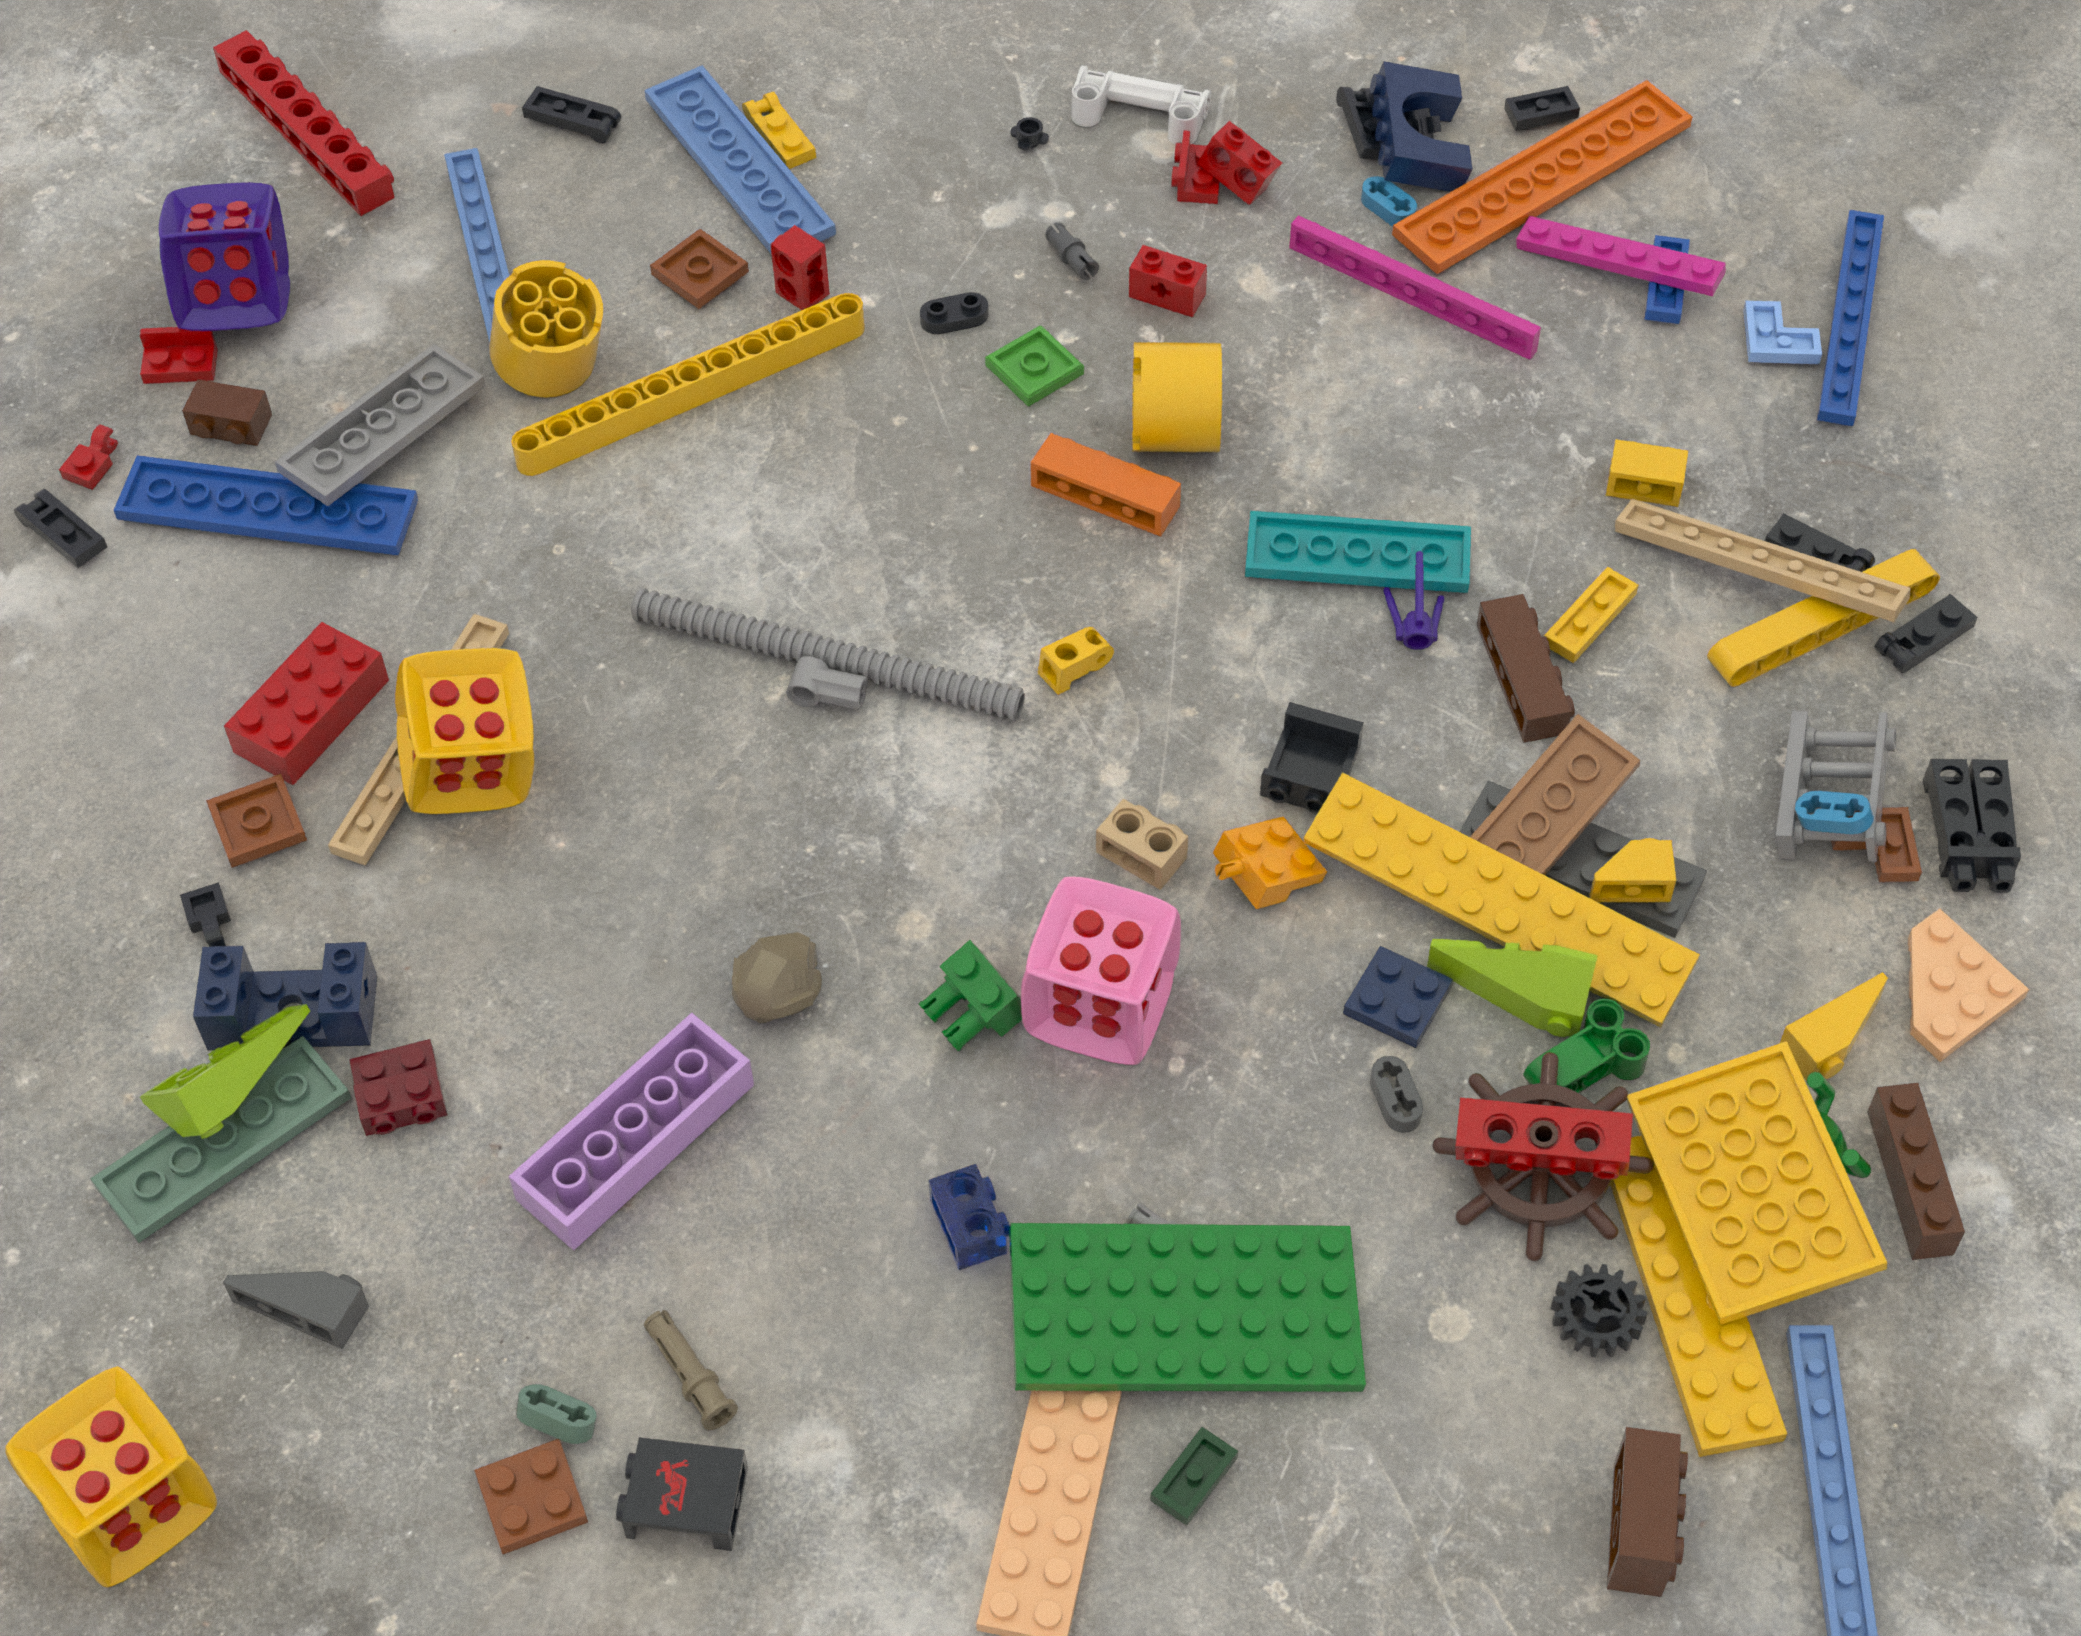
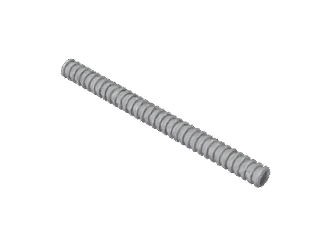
(837, 655)

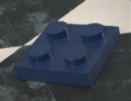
(1398, 996)

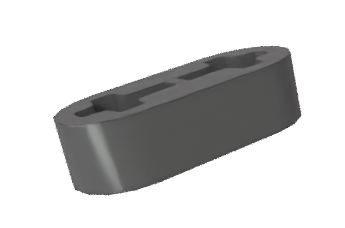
(1388, 1097)

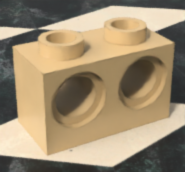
(1137, 850)

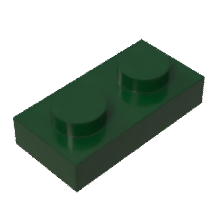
(1194, 1476)

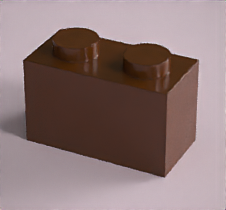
(227, 412)

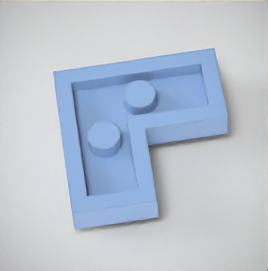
(1771, 342)

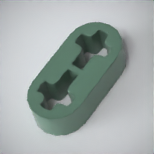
(556, 1414)

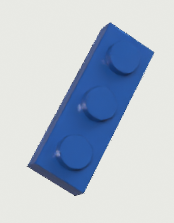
(1663, 301)

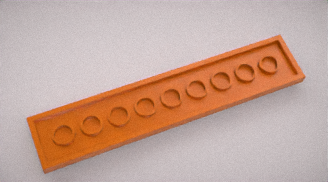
(1541, 176)

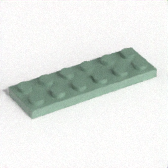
(178, 1172)

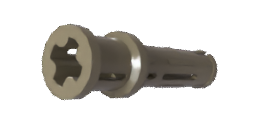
(698, 1383)

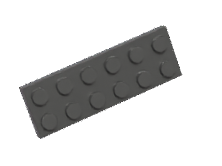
(1590, 853)

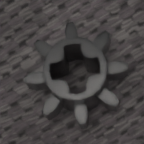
(1423, 122)

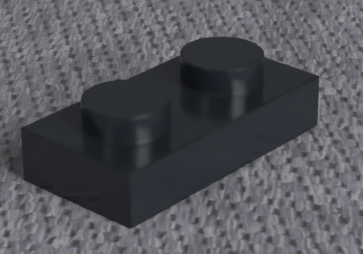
(1542, 108)

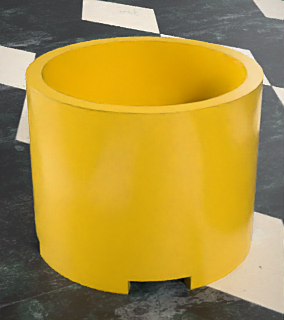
(545, 329)
(1176, 397)

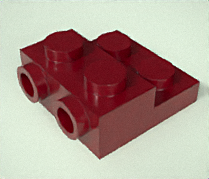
(397, 1088)

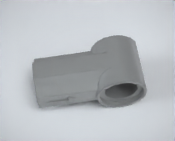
(817, 683)

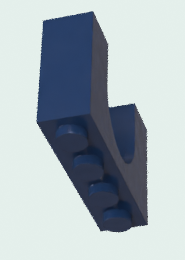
(1404, 152)

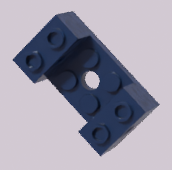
(237, 998)

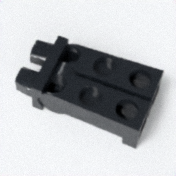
(1974, 823)

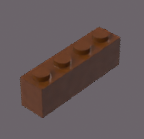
(1524, 667)
(1915, 1171)

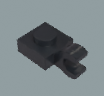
(206, 911)

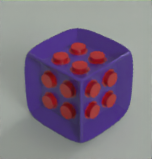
(224, 256)

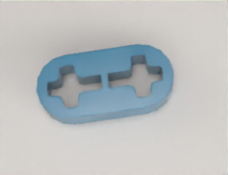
(1387, 200)
(1834, 812)

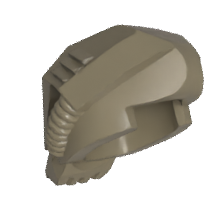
(776, 977)

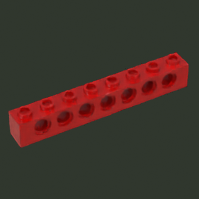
(305, 122)

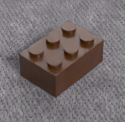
(1646, 1512)

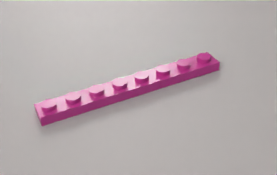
(1415, 287)

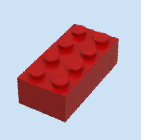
(307, 703)

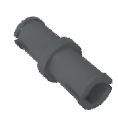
(1072, 251)

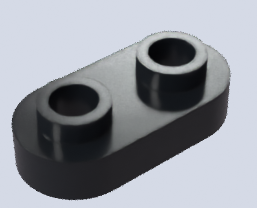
(954, 313)

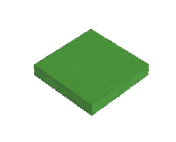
(1034, 365)

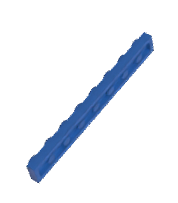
(1850, 318)

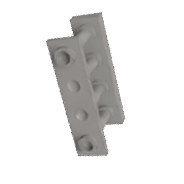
(1801, 768)

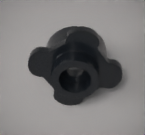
(1029, 133)

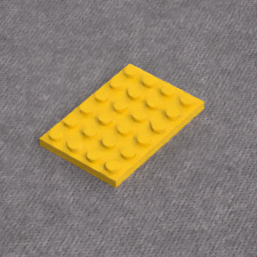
(1755, 1183)

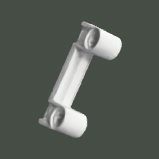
(1094, 89)

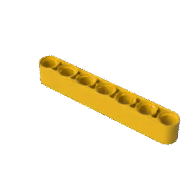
(1810, 624)

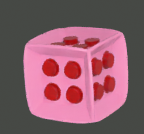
(1100, 970)

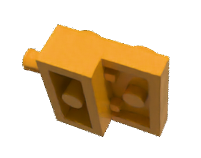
(1267, 861)

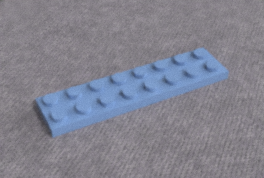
(737, 157)

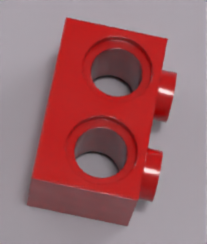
(1239, 162)
(800, 268)

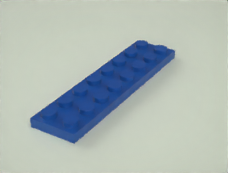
(263, 506)

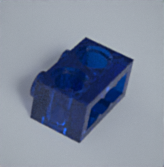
(963, 1217)

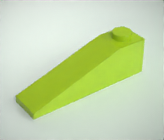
(1535, 986)
(205, 1095)

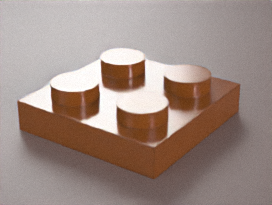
(699, 268)
(256, 820)
(531, 1496)

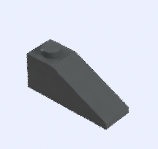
(306, 1301)

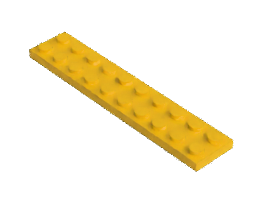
(1498, 895)

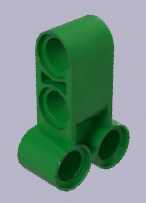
(1597, 1050)

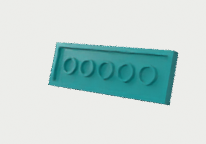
(1357, 551)

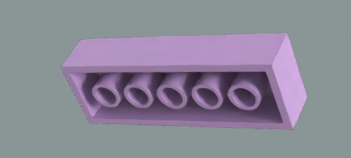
(632, 1131)

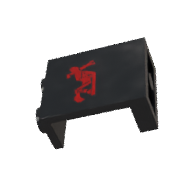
(684, 1489)

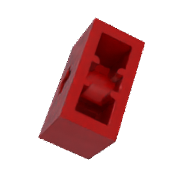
(1167, 281)

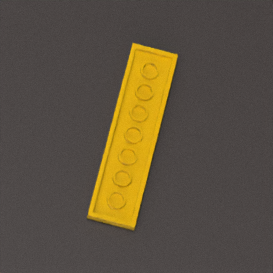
(1711, 1363)

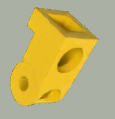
(1073, 658)

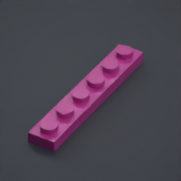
(1621, 256)

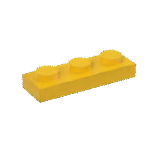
(1590, 614)

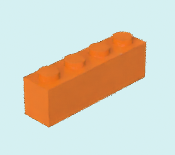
(1105, 484)

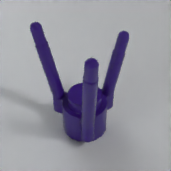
(1417, 629)

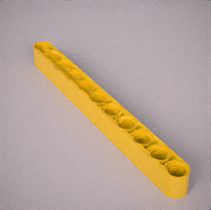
(687, 384)

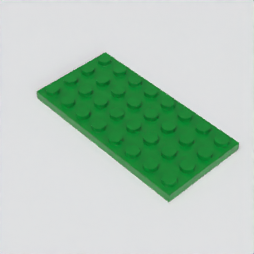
(1184, 1308)

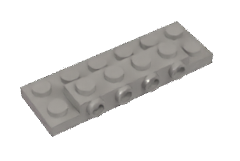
(380, 424)

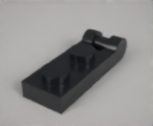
(572, 113)
(1360, 119)
(61, 528)
(1809, 541)
(1926, 633)

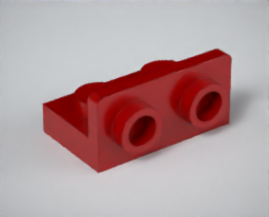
(1191, 179)
(177, 355)

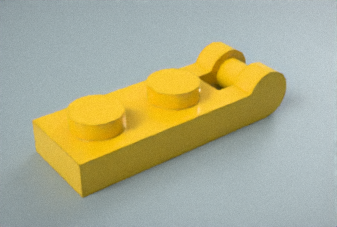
(779, 130)

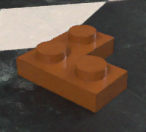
(1899, 857)

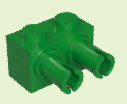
(990, 996)

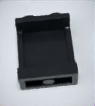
(1310, 757)

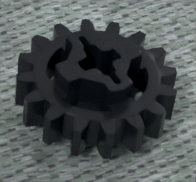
(1603, 1328)

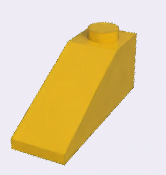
(1828, 1033)

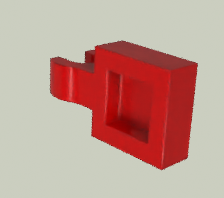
(89, 464)

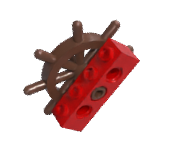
(1544, 1129)

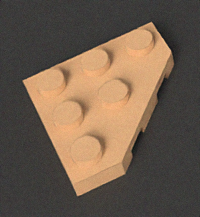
(1954, 986)

